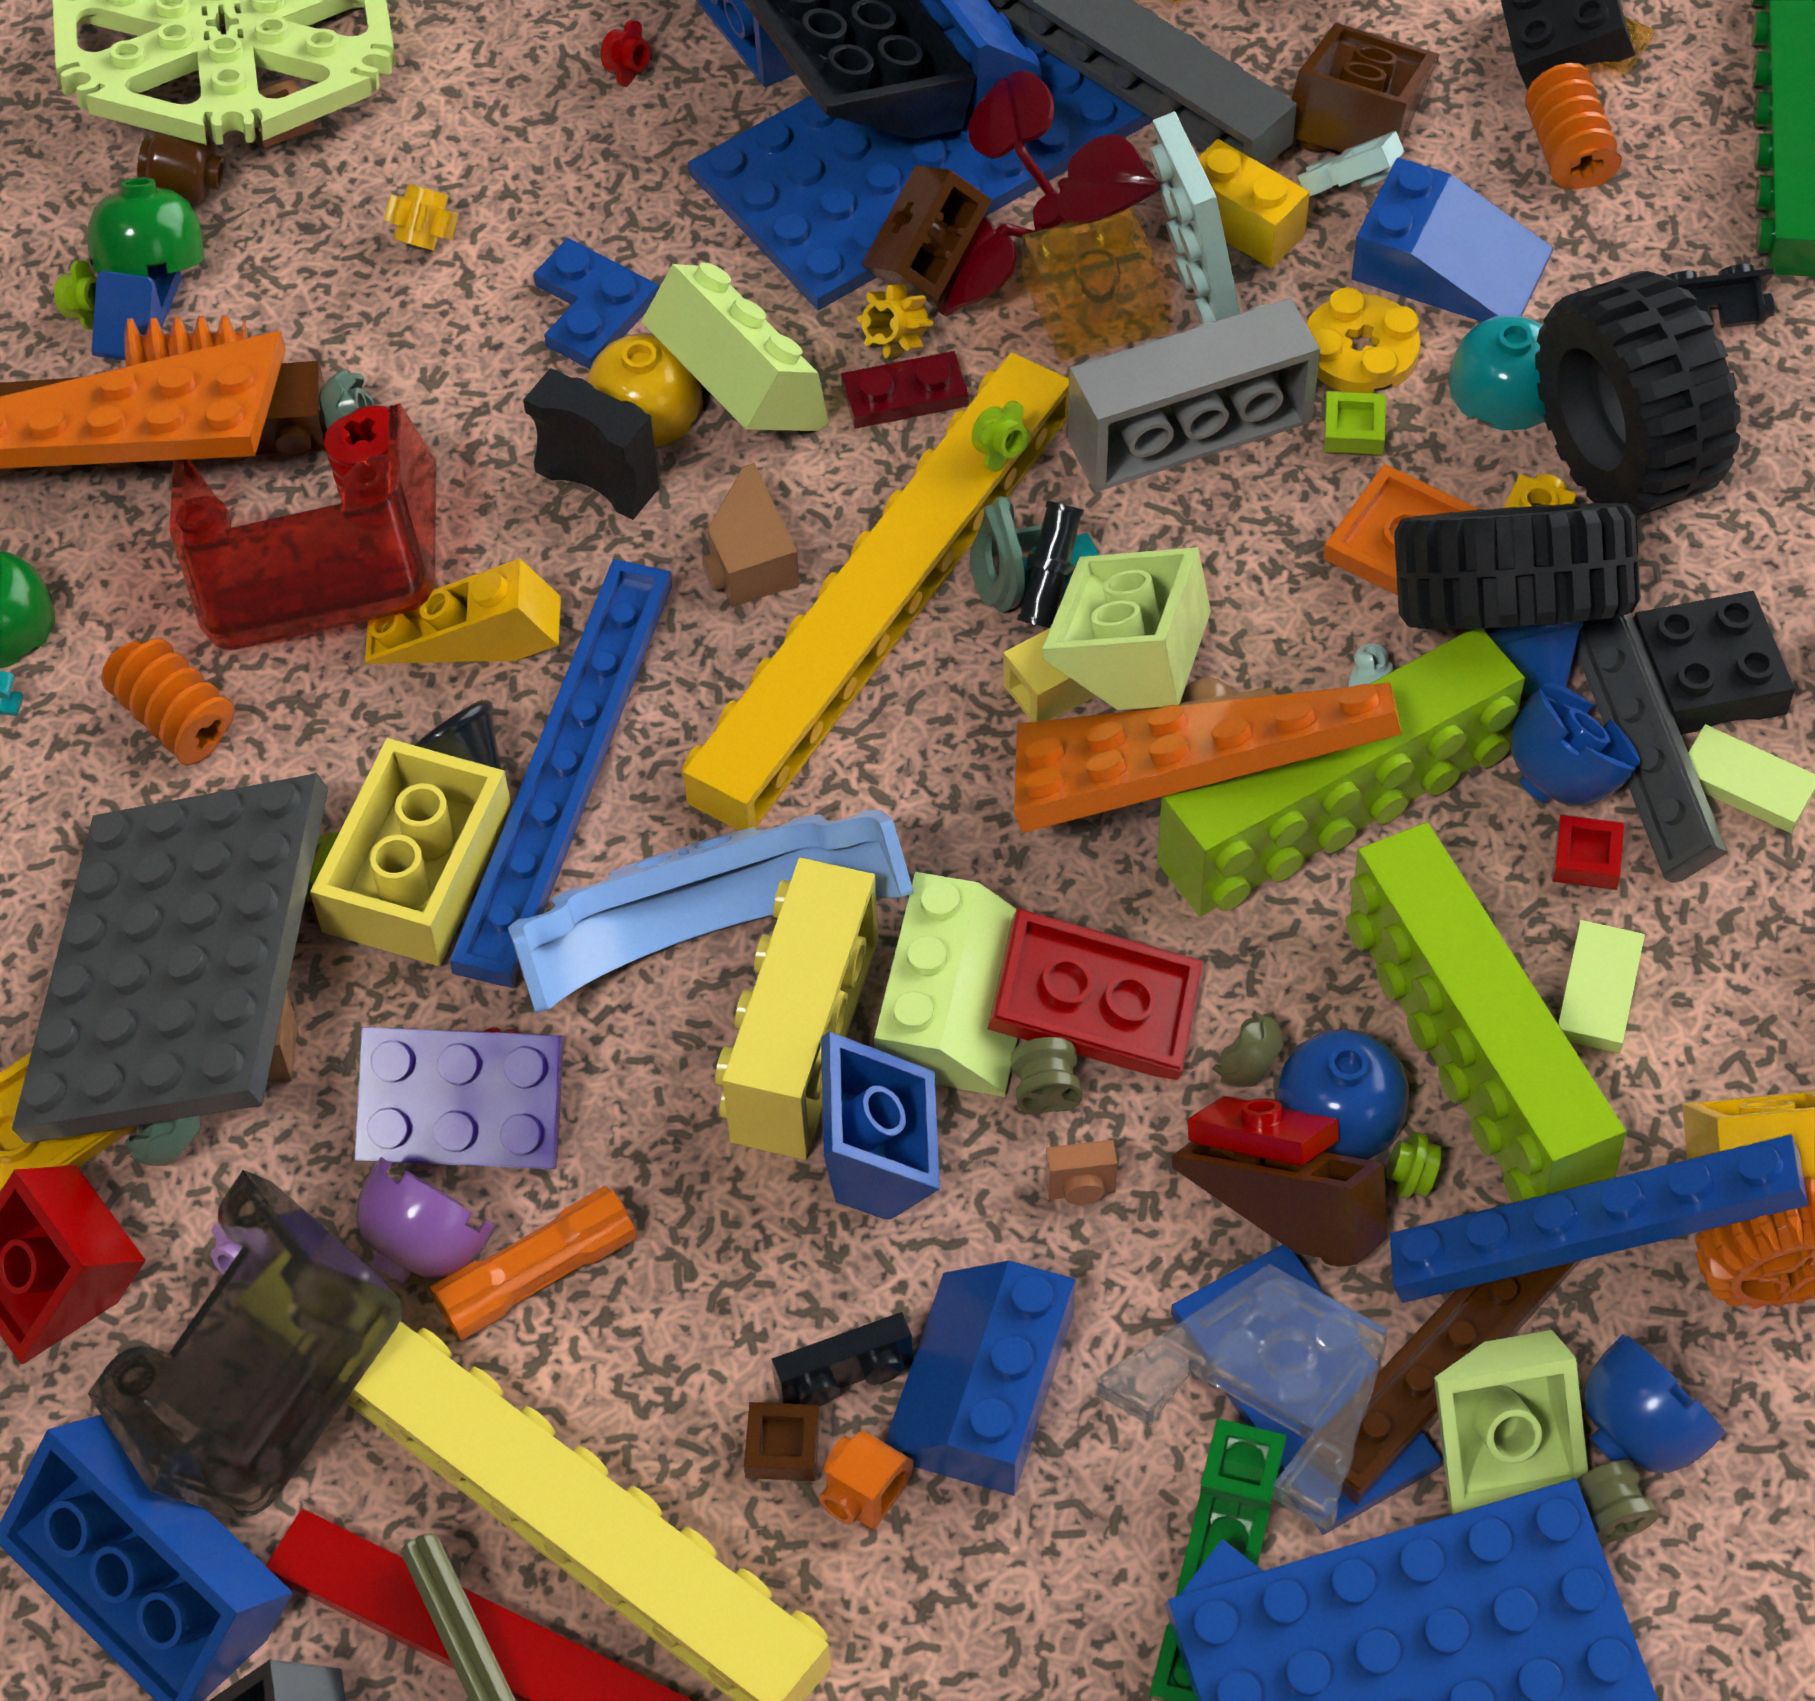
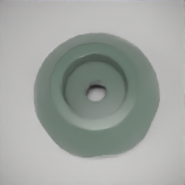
(342, 396)
(162, 1141)

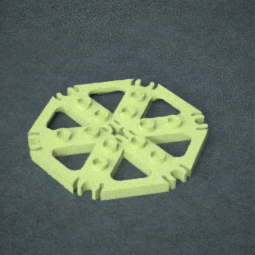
(186, 37)

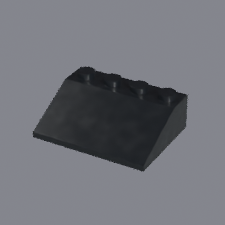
(872, 62)

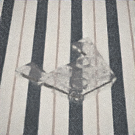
(1280, 1354)

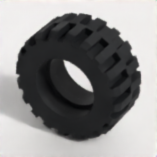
(1638, 392)
(1517, 566)

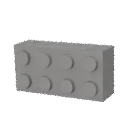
(1192, 394)

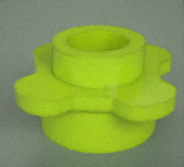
(76, 293)
(1000, 434)

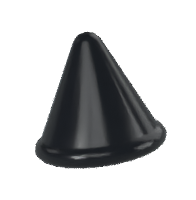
(466, 735)

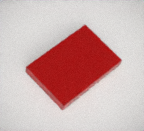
(1099, 992)

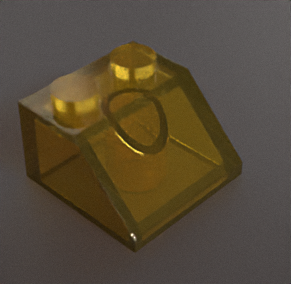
(1094, 284)

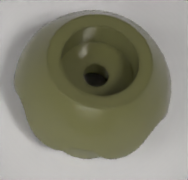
(1251, 1052)

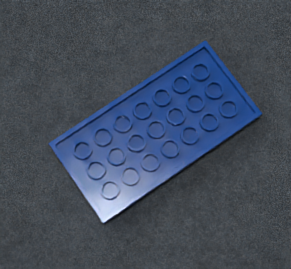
(823, 186)

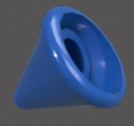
(1540, 652)

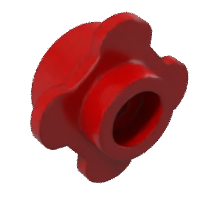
(625, 52)

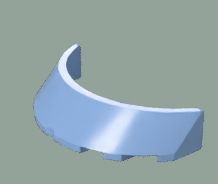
(690, 895)

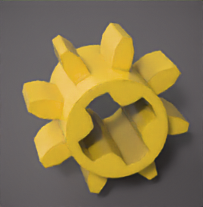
(420, 217)
(894, 320)

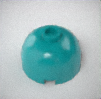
(1497, 375)

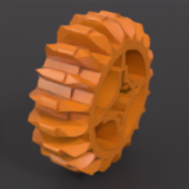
(1762, 1258)

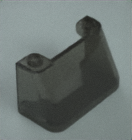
(257, 1364)

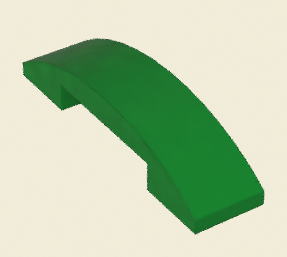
(1230, 1507)

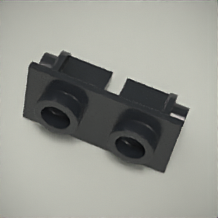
(1734, 291)

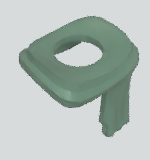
(1000, 538)

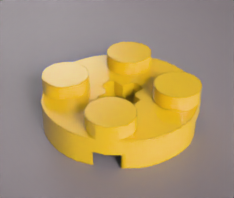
(1370, 316)

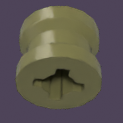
(1046, 1075)
(1616, 1501)

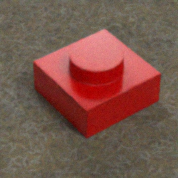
(1588, 852)

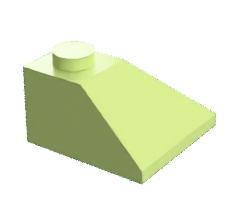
(1510, 1420)

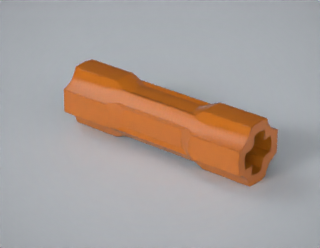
(490, 1287)

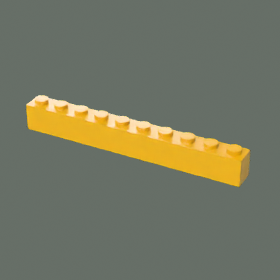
(867, 604)

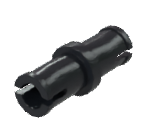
(1050, 564)

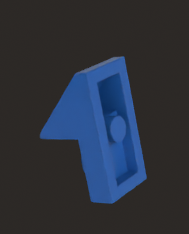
(125, 297)

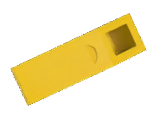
(478, 618)

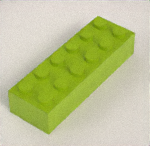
(1239, 832)
(1480, 1018)

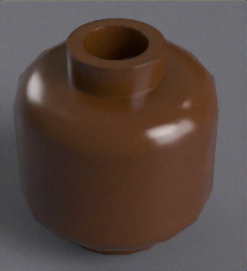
(181, 165)

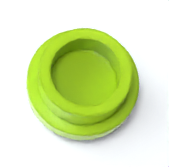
(1414, 1166)

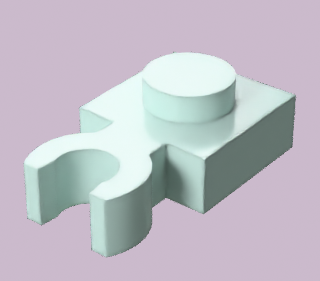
(1364, 162)

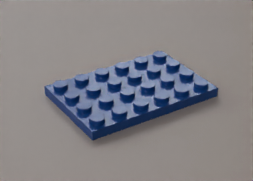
(1443, 1611)

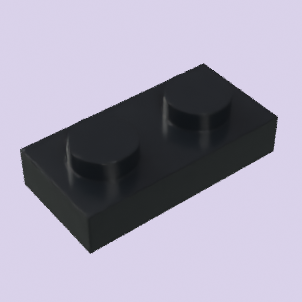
(864, 1353)

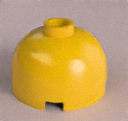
(651, 377)

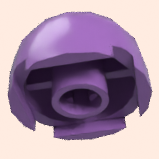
(416, 1227)

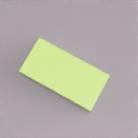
(1751, 778)
(1600, 986)

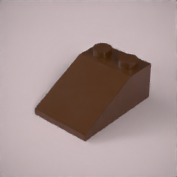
(1358, 89)

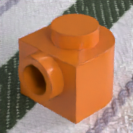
(863, 1479)

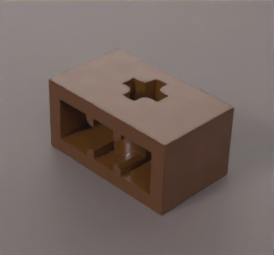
(927, 231)

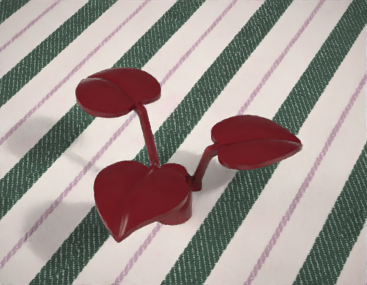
(1100, 182)

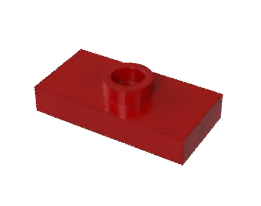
(1263, 1130)

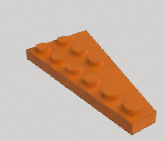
(1140, 755)

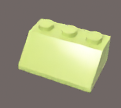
(735, 351)
(1131, 626)
(947, 984)

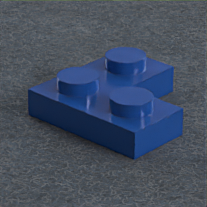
(602, 297)

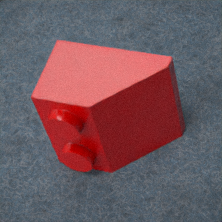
(58, 1258)

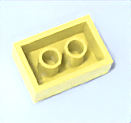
(412, 852)

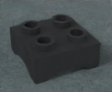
(1565, 32)
(593, 441)
(1716, 661)

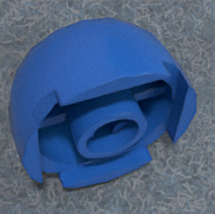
(1567, 751)
(1352, 1080)
(1645, 1412)

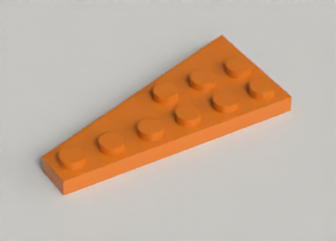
(151, 411)

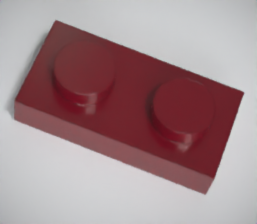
(904, 389)

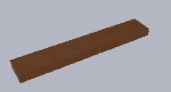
(1404, 1389)

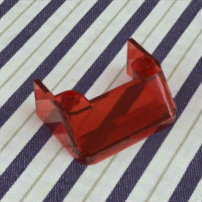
(315, 565)

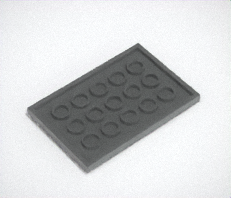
(173, 961)

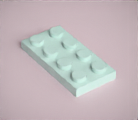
(1196, 223)

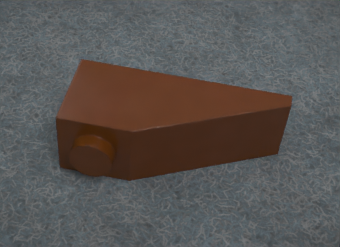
(1317, 1209)

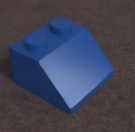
(877, 1128)

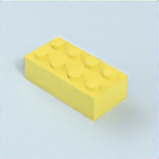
(803, 990)

